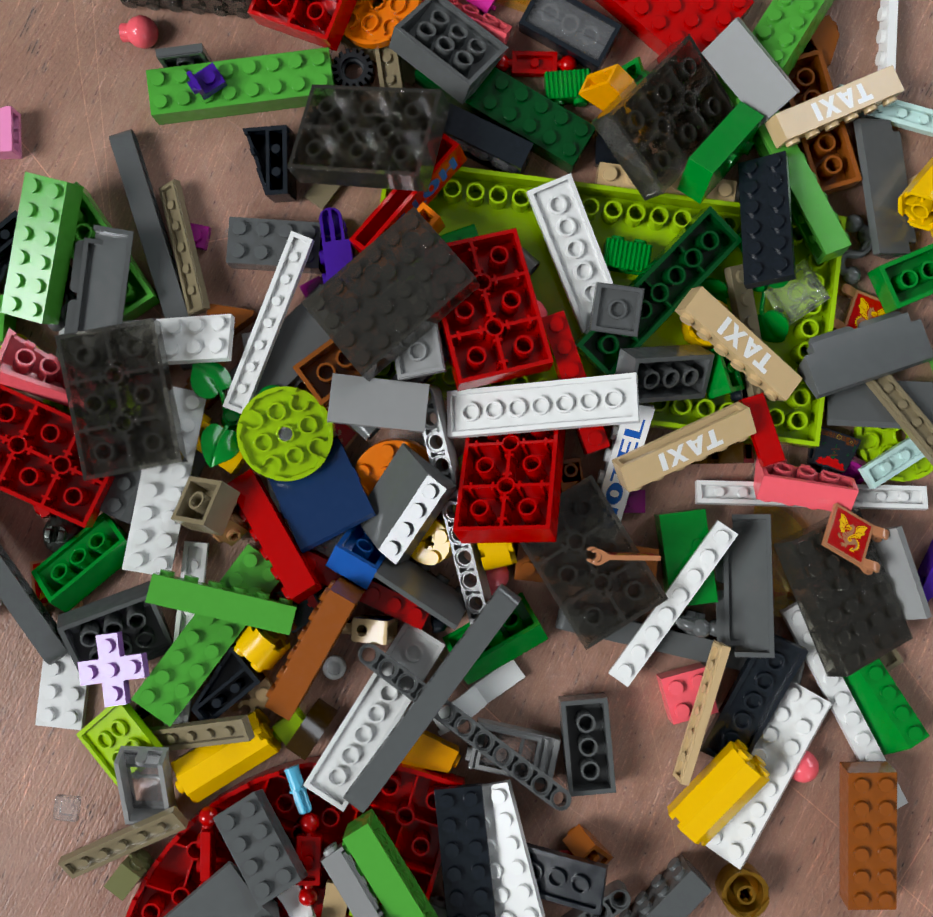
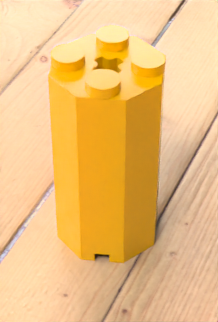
(917, 199)
(212, 767)
(718, 792)

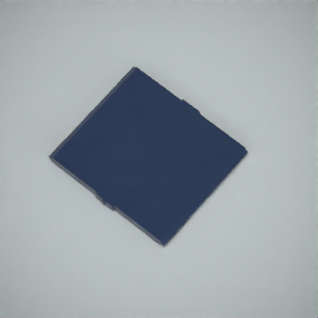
(324, 501)

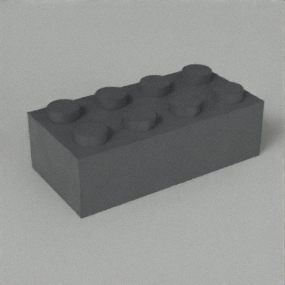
(260, 243)
(668, 371)
(587, 744)
(260, 847)
(671, 893)

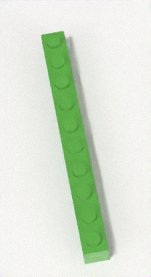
(808, 202)

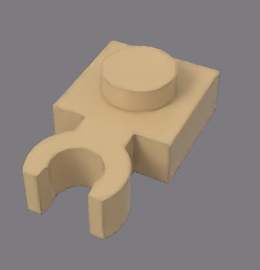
(257, 695)

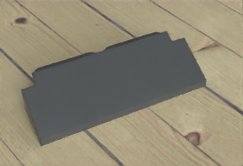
(883, 182)
(99, 279)
(296, 340)
(864, 354)
(862, 408)
(746, 602)

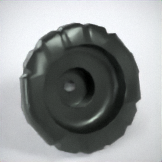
(58, 532)

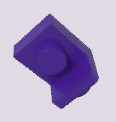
(206, 81)

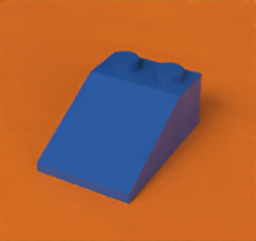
(356, 557)

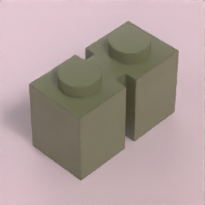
(129, 873)

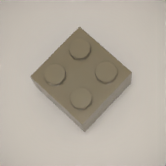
(205, 505)

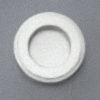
(334, 667)

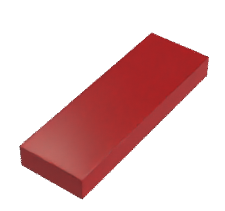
(766, 439)

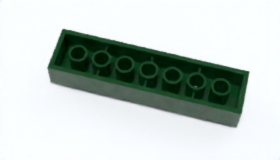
(511, 105)
(666, 282)

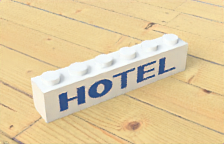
(624, 439)

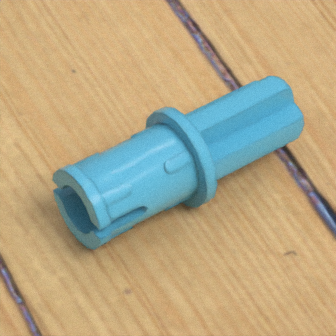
(298, 790)

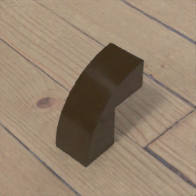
(735, 453)
(311, 729)

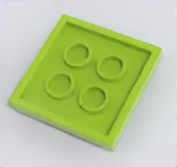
(111, 730)

